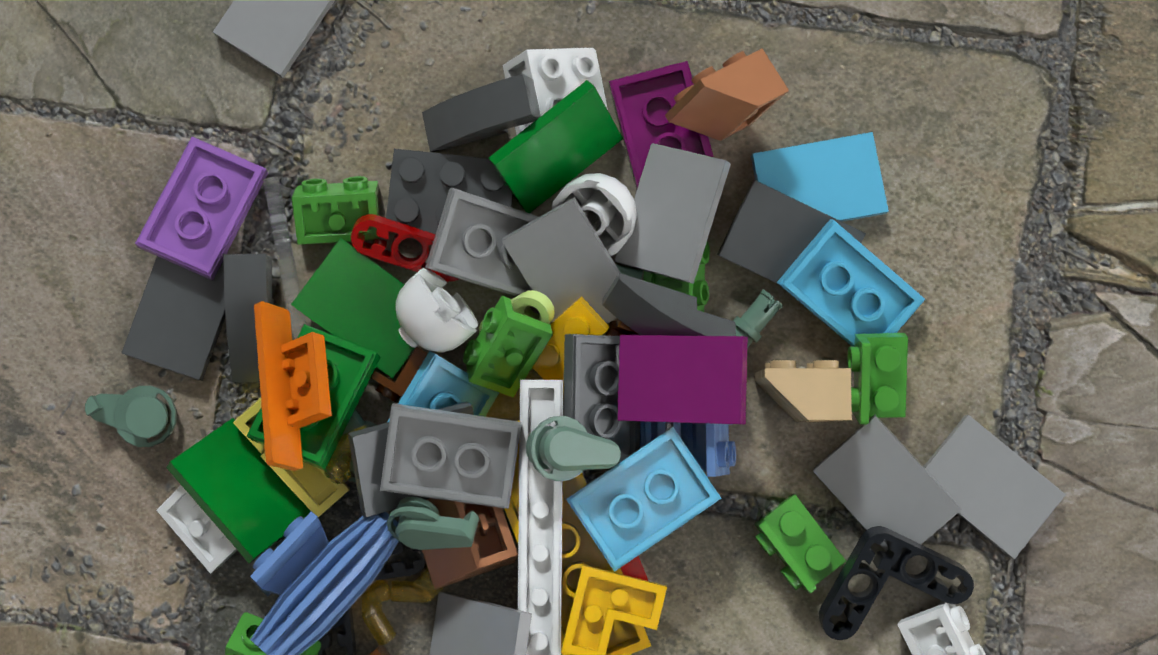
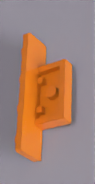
(291, 384)

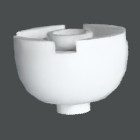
(606, 206)
(432, 315)

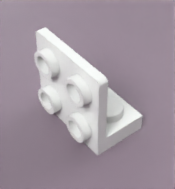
(556, 74)

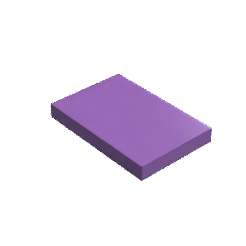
(201, 208)

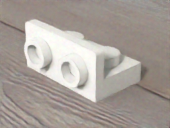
(196, 530)
(939, 632)

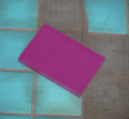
(641, 110)
(682, 379)

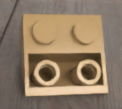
(809, 393)

